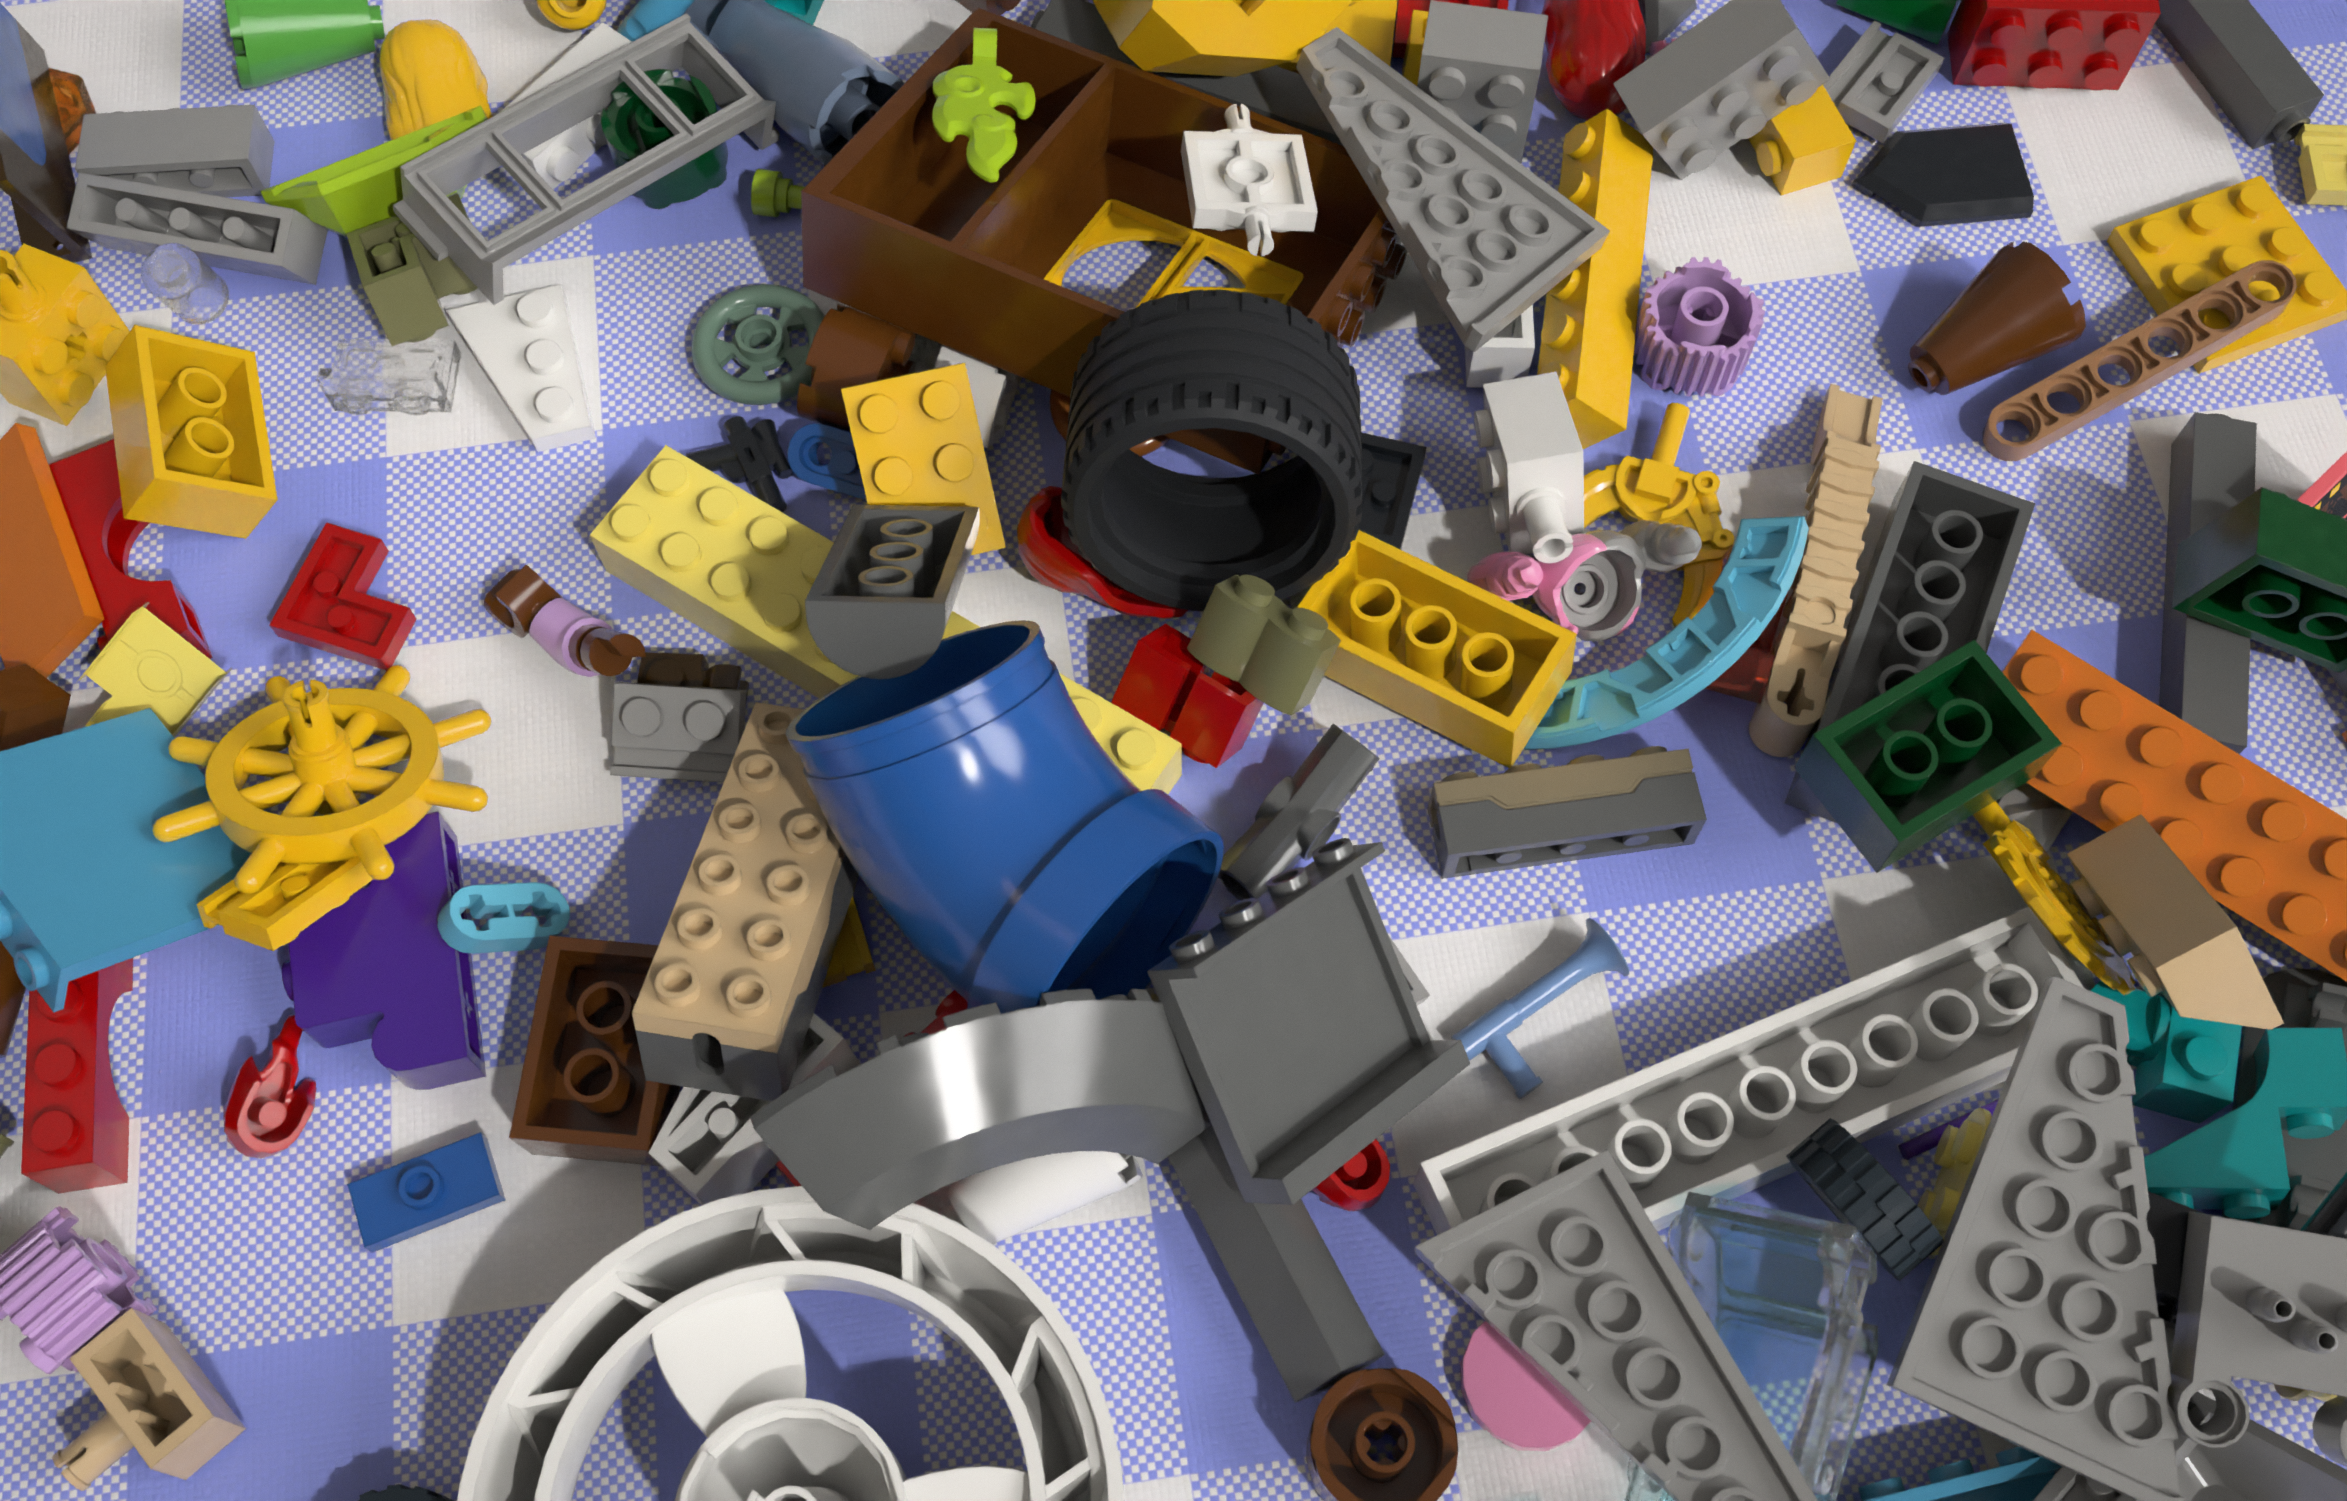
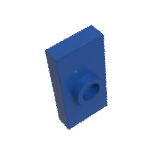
(426, 1192)

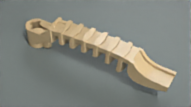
(1820, 598)

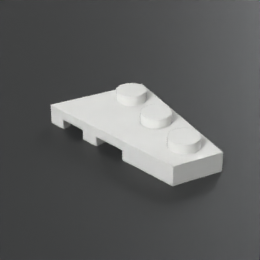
(533, 362)

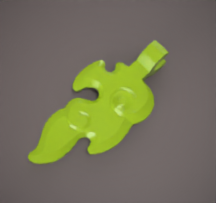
(967, 105)

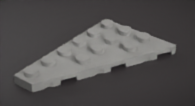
(2045, 1277)

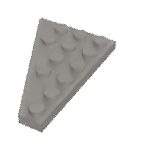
(1464, 209)

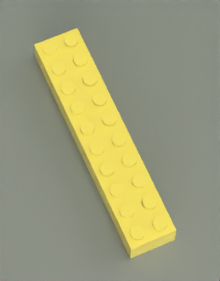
(746, 580)

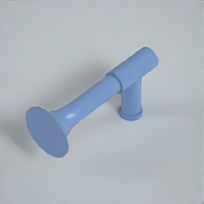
(1489, 1031)

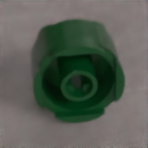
(635, 129)

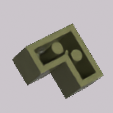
(405, 278)

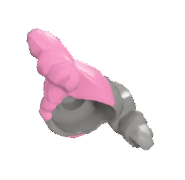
(1603, 564)

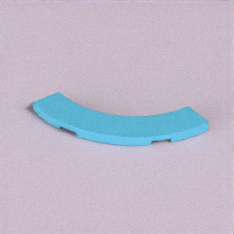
(1691, 653)

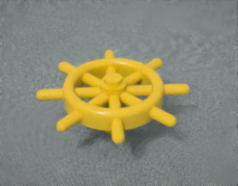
(324, 775)

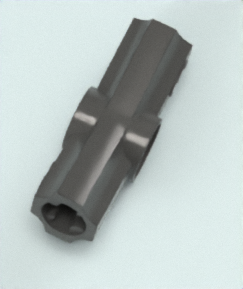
(1297, 814)

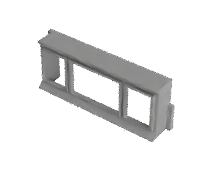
(554, 110)

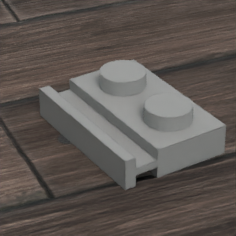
(1881, 81)
(675, 731)

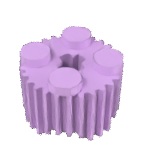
(1697, 329)
(64, 1289)

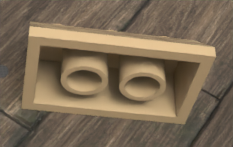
(2171, 927)

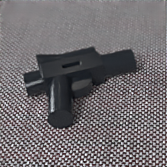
(749, 458)

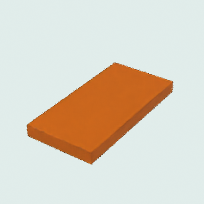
(43, 578)

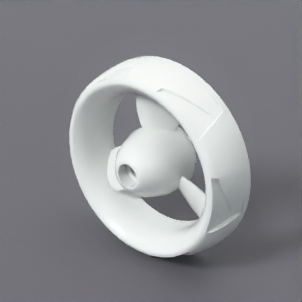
(717, 1318)

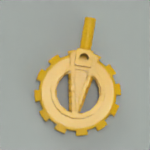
(2051, 897)

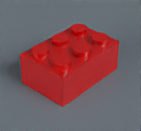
(2048, 42)

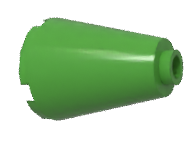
(298, 36)

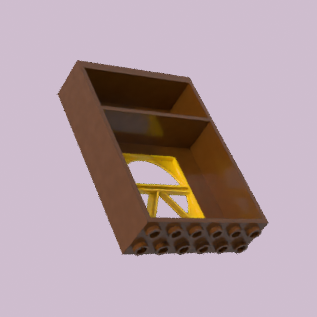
(1099, 162)

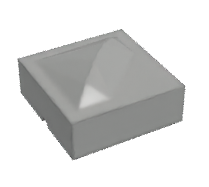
(2036, 812)

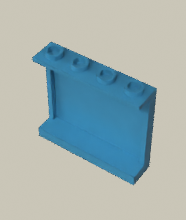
(81, 856)

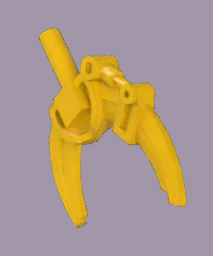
(1663, 493)

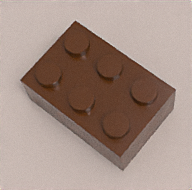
(583, 1062)

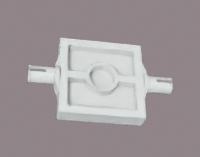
(1248, 181)

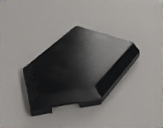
(1951, 175)

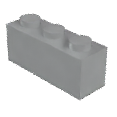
(188, 149)

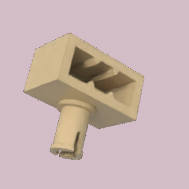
(152, 1403)

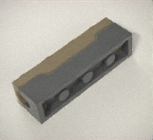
(1565, 811)

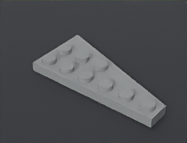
(1615, 1327)

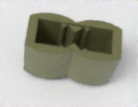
(1263, 643)

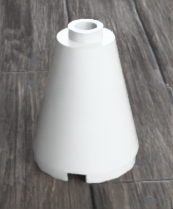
(1036, 1191)

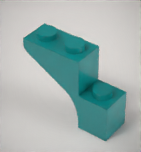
(2241, 1156)

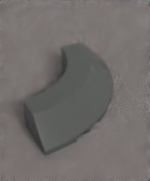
(986, 1097)

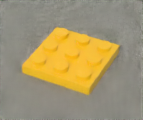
(2216, 235)

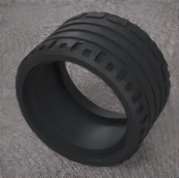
(1203, 366)

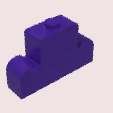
(387, 972)

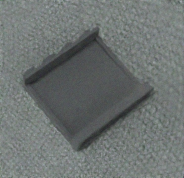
(1301, 1026)

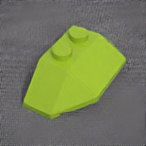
(368, 183)

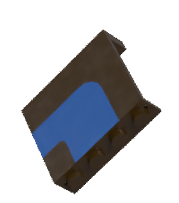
(33, 147)

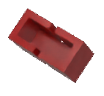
(1172, 693)

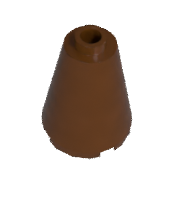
(1998, 322)

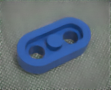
(842, 470)

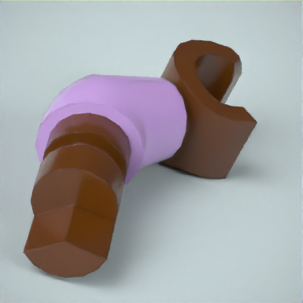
(567, 633)

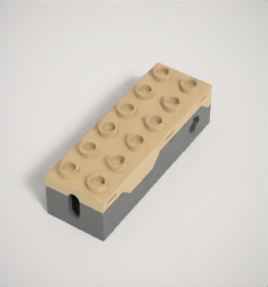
(748, 928)

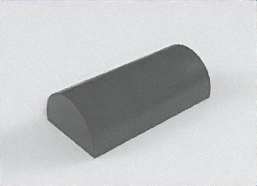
(890, 586)

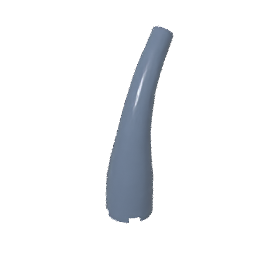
(819, 80)

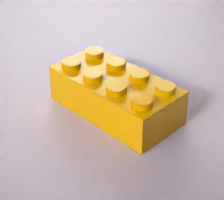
(1441, 648)

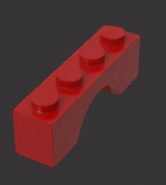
(94, 508)
(71, 1107)

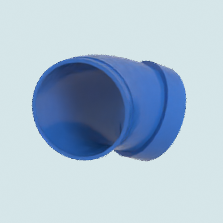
(1004, 824)

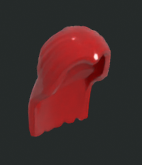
(1590, 50)
(1059, 565)

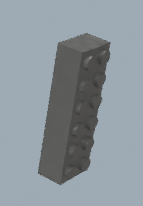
(1926, 591)

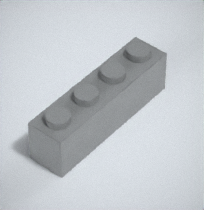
(217, 228)

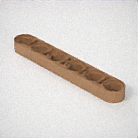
(2142, 364)

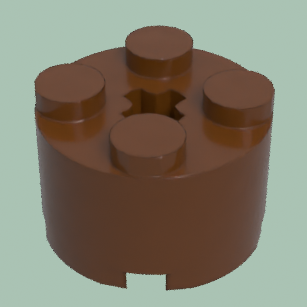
(849, 352)
(1376, 1405)

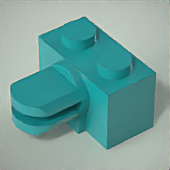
(2179, 1061)

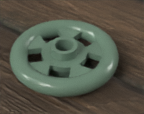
(752, 331)

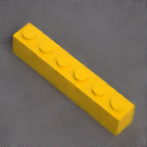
(1595, 308)

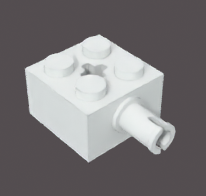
(1531, 465)

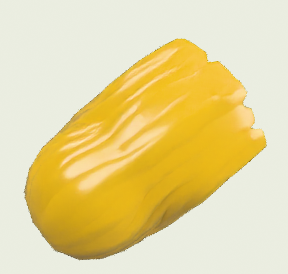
(428, 76)

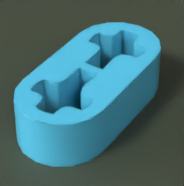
(503, 908)

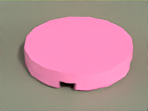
(1513, 1397)

